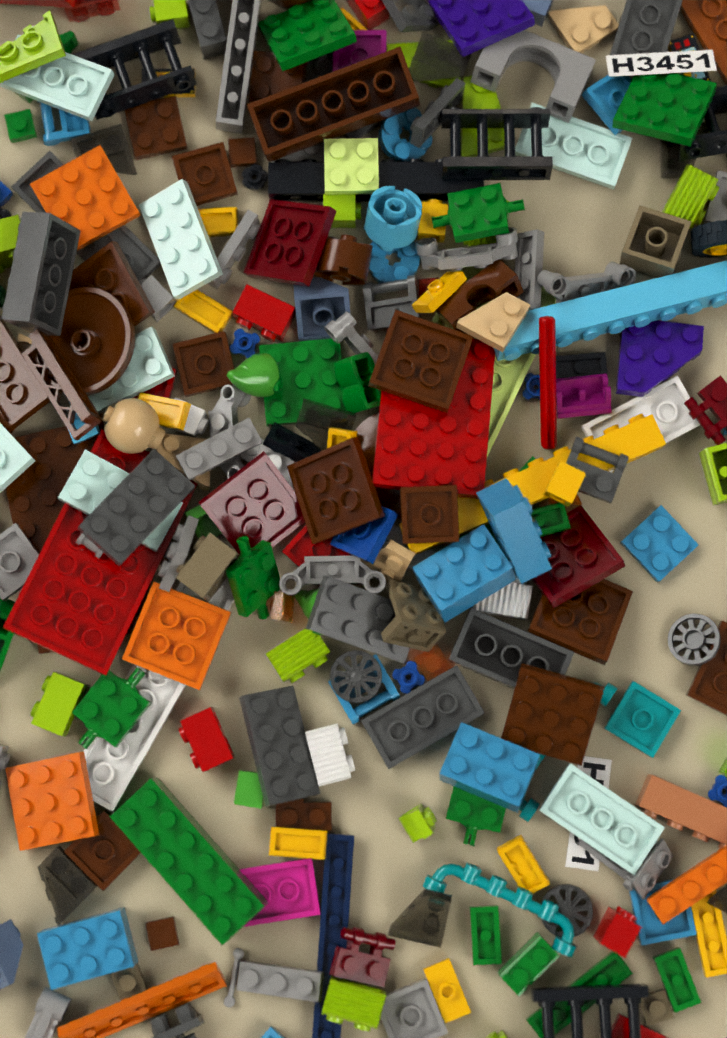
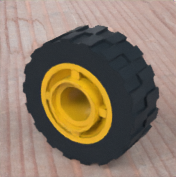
(710, 240)

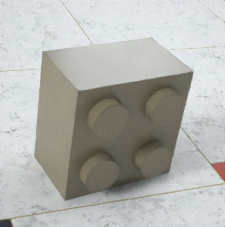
(655, 242)
(207, 566)

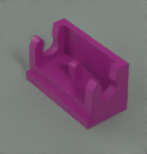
(583, 396)

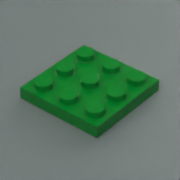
(306, 32)
(665, 106)
(305, 374)

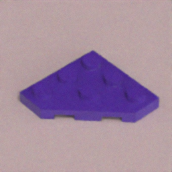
(481, 22)
(655, 354)

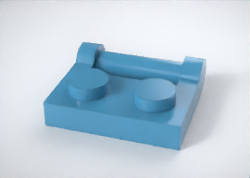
(71, 126)
(373, 703)

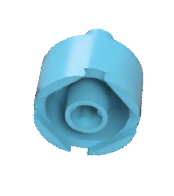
(393, 217)

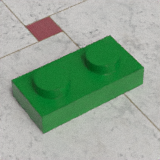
(485, 935)
(676, 979)

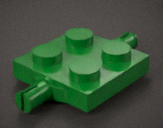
(478, 213)
(253, 578)
(111, 708)
(474, 813)

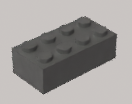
(41, 273)
(500, 649)

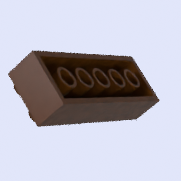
(334, 104)

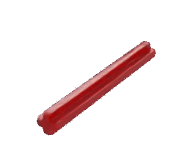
(547, 364)

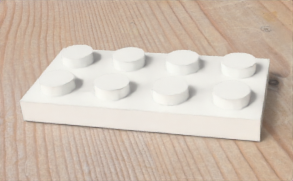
(665, 404)

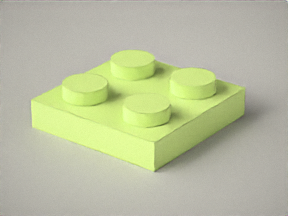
(351, 166)

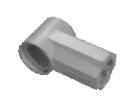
(49, 1012)

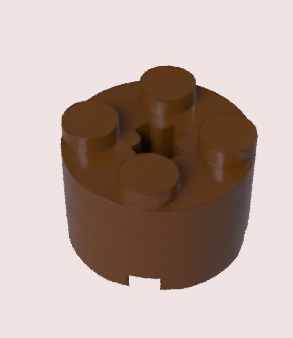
(344, 261)

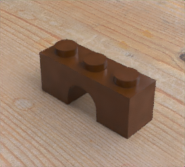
(481, 288)

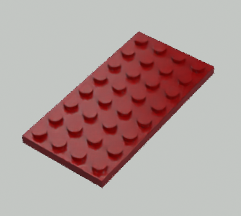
(80, 601)

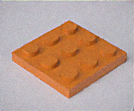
(87, 196)
(176, 636)
(52, 801)

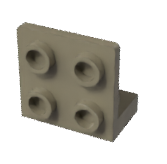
(416, 619)

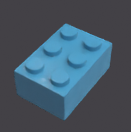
(515, 529)
(464, 573)
(489, 767)
(87, 948)

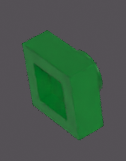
(20, 125)

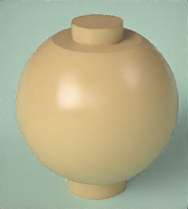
(132, 426)

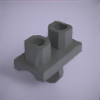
(187, 1018)

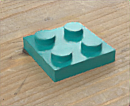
(642, 719)

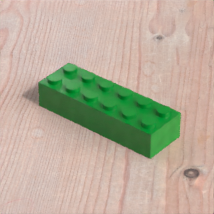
(189, 860)

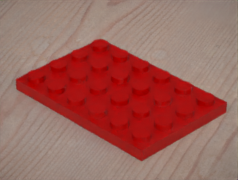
(438, 447)

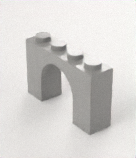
(565, 65)

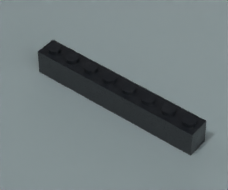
(306, 181)

